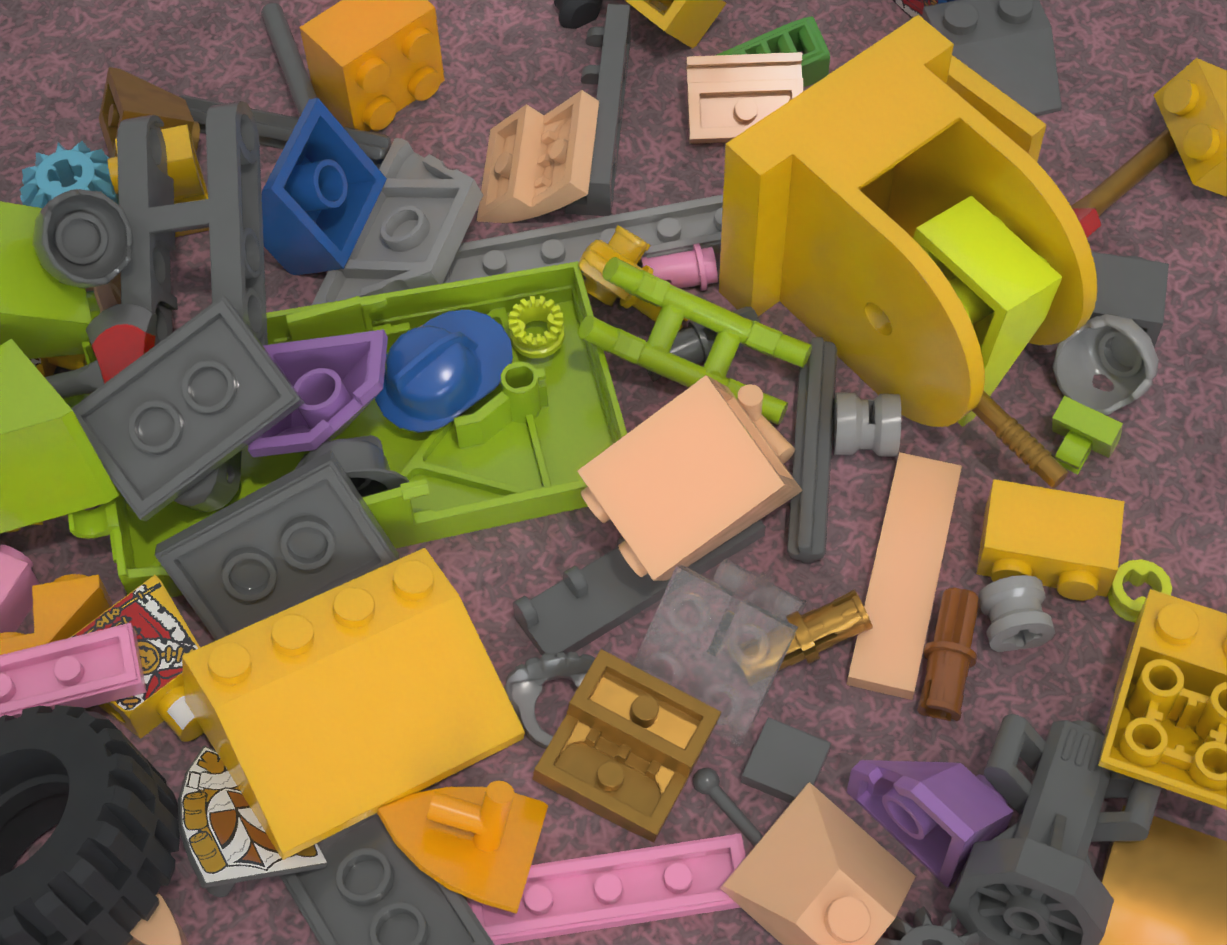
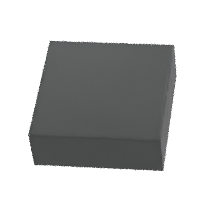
(785, 760)

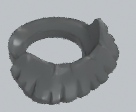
(526, 683)

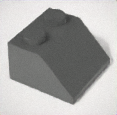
(1005, 45)

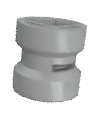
(867, 424)

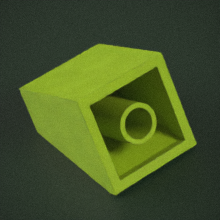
(34, 306)
(44, 452)

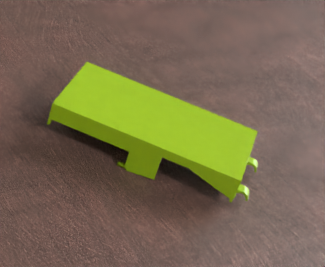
(488, 468)

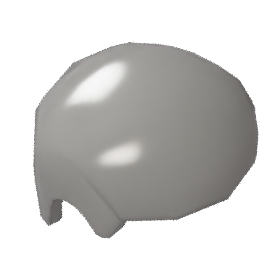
(1110, 348)

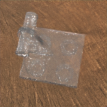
(721, 641)

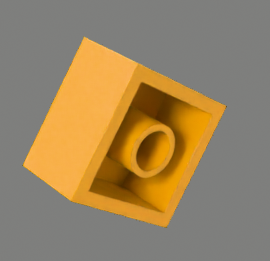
(373, 59)

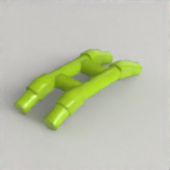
(676, 306)

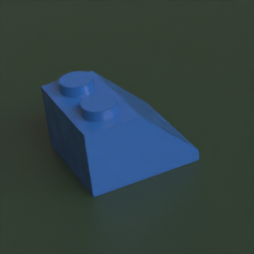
(318, 195)

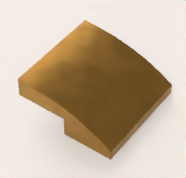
(626, 746)
(1167, 888)

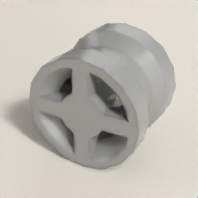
(1016, 613)

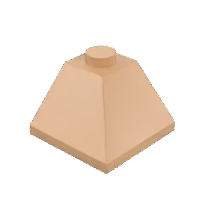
(819, 878)

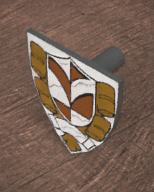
(224, 834)

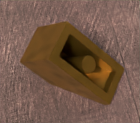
(133, 97)

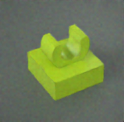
(1083, 431)

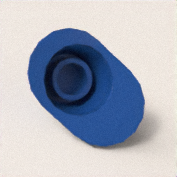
(443, 369)

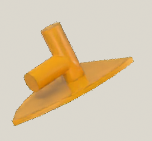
(470, 839)

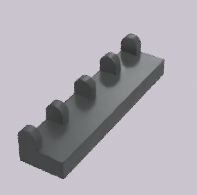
(611, 82)
(603, 597)

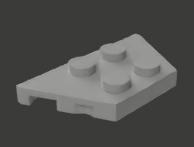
(409, 230)

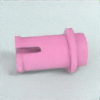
(685, 268)

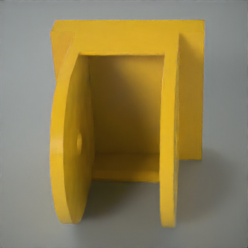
(829, 210)

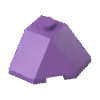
(336, 382)
(931, 809)

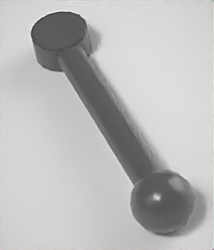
(707, 782)

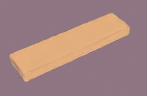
(905, 576)

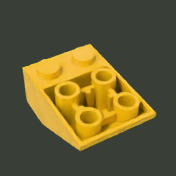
(1172, 701)

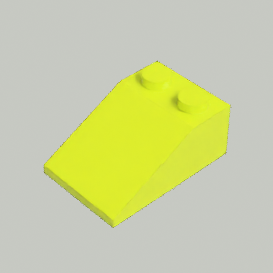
(996, 279)

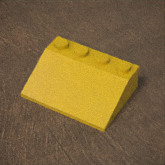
(350, 701)

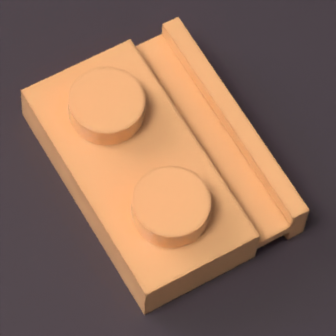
(737, 91)

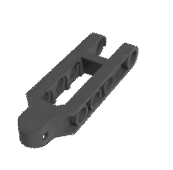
(235, 234)

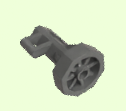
(1037, 875)

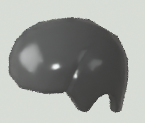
(83, 238)

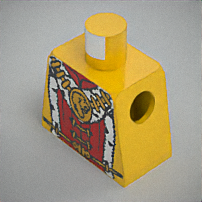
(162, 643)

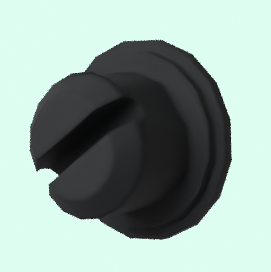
(577, 12)

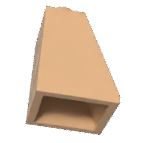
(686, 480)

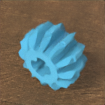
(65, 172)

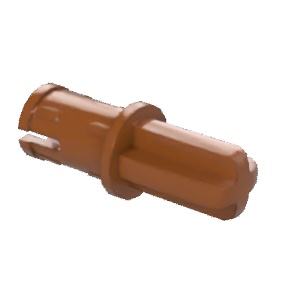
(949, 656)

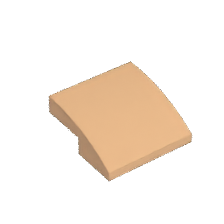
(539, 161)

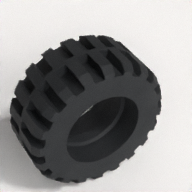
(110, 837)

